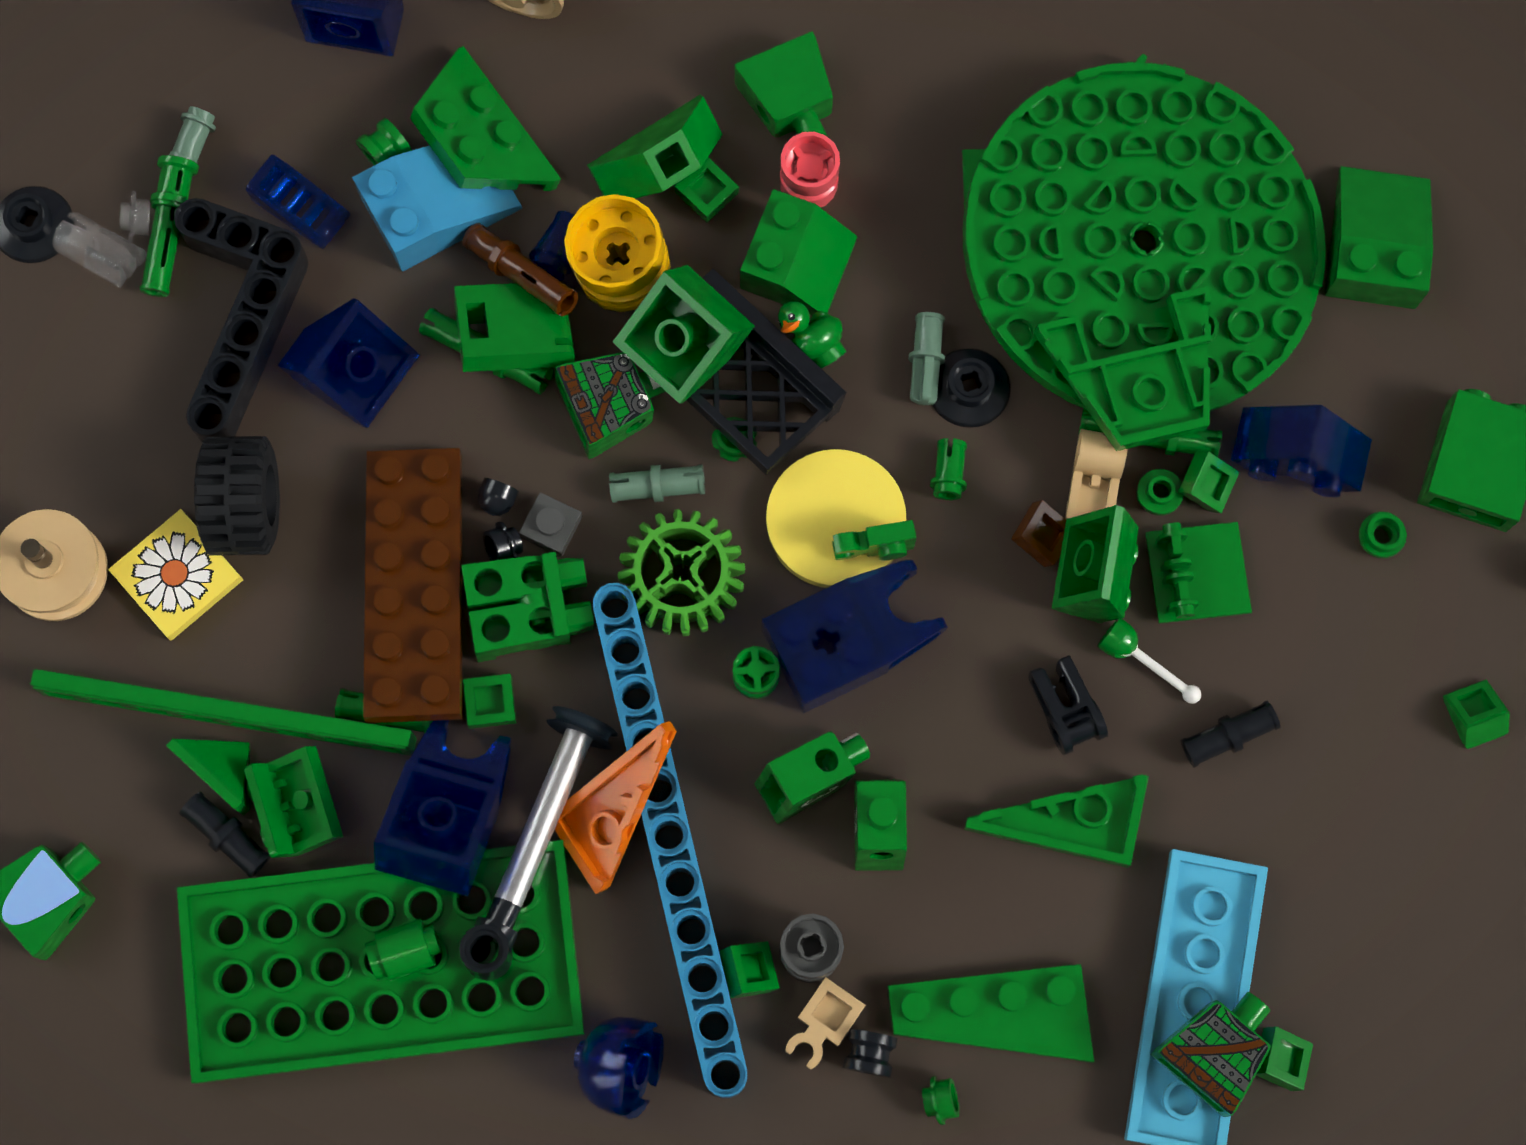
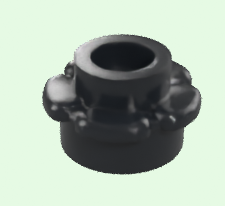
(502, 542)

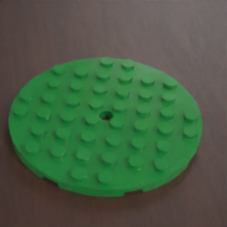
(1158, 155)

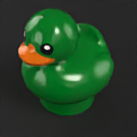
(816, 339)

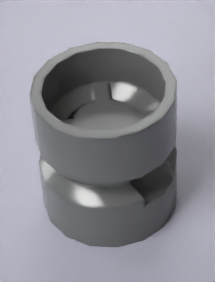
(811, 947)

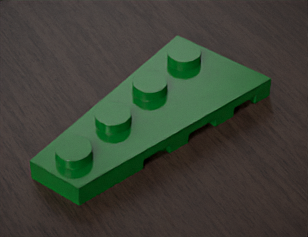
(1009, 1011)

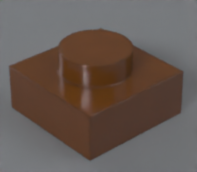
(1041, 533)

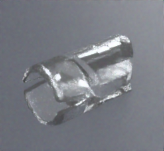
(98, 249)

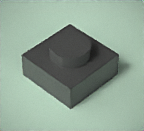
(550, 524)

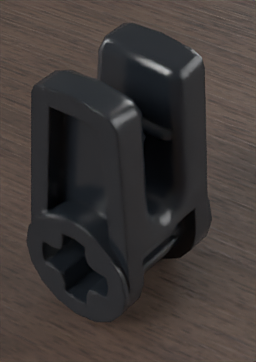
(1068, 724)

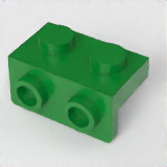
(293, 803)

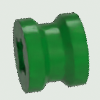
(382, 143)
(756, 662)

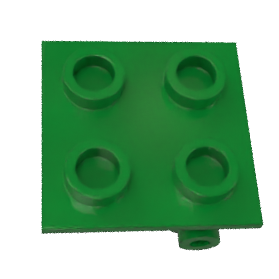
(1198, 572)

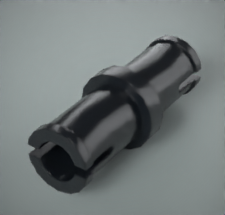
(1230, 733)
(225, 834)

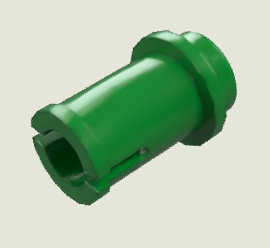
(948, 479)

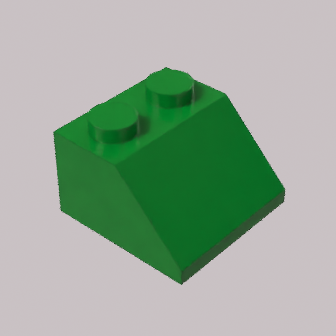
(797, 254)
(682, 332)
(1096, 565)

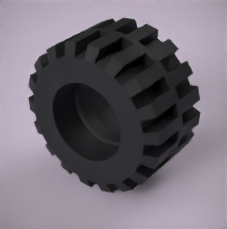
(237, 495)

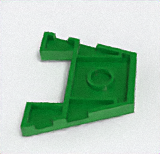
(1142, 392)

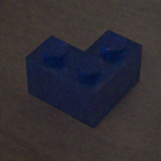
(1302, 444)

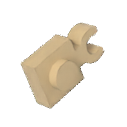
(829, 1017)

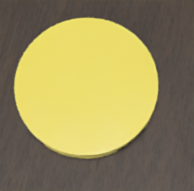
(826, 497)

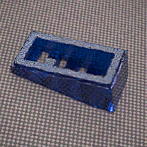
(267, 178)

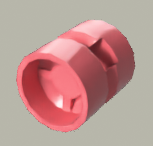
(810, 168)

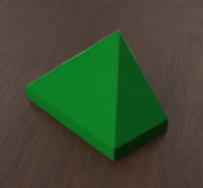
(219, 766)

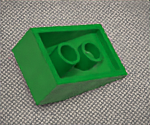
(1381, 238)

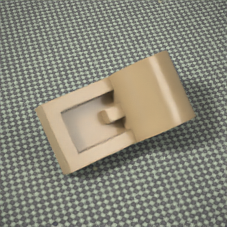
(1094, 474)

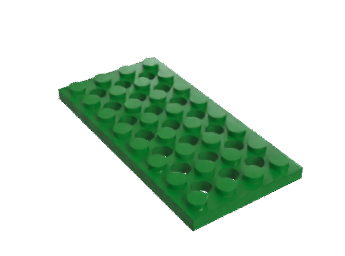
(363, 1039)

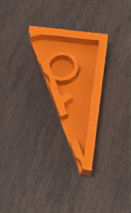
(606, 810)

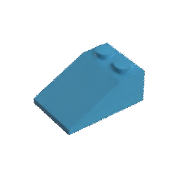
(423, 207)

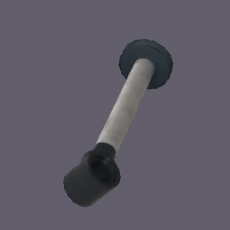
(579, 734)

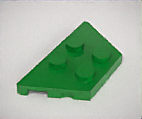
(478, 132)

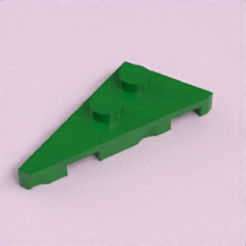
(1086, 823)

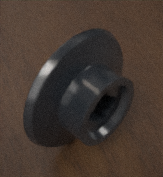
(34, 242)
(978, 405)

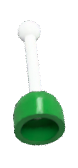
(1122, 641)

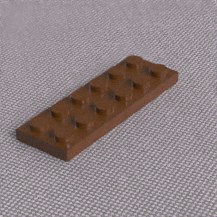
(413, 586)

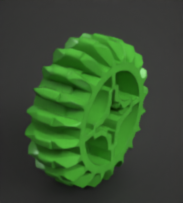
(696, 558)

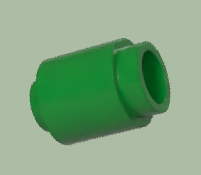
(403, 950)

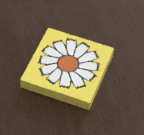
(174, 575)

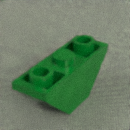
(659, 153)

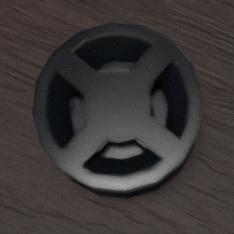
(870, 1053)

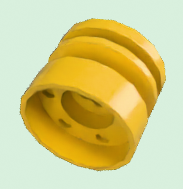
(613, 229)

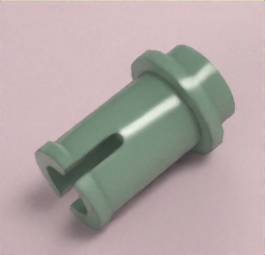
(193, 133)

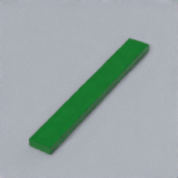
(224, 712)

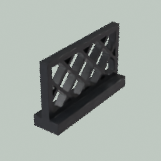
(790, 368)

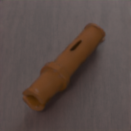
(506, 260)

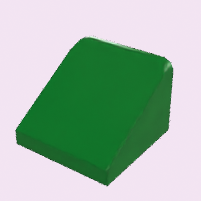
(1477, 714)

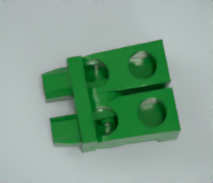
(521, 604)

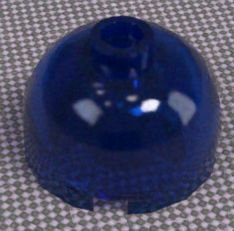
(619, 1063)

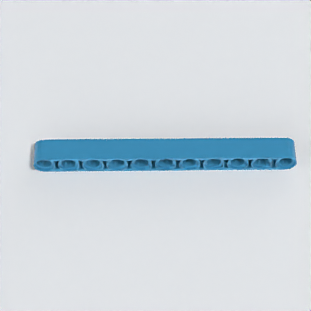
(670, 861)

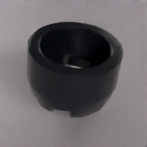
(496, 497)

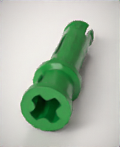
(171, 192)

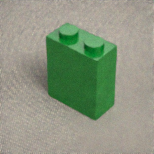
(1478, 461)

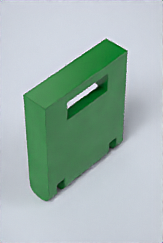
(519, 329)

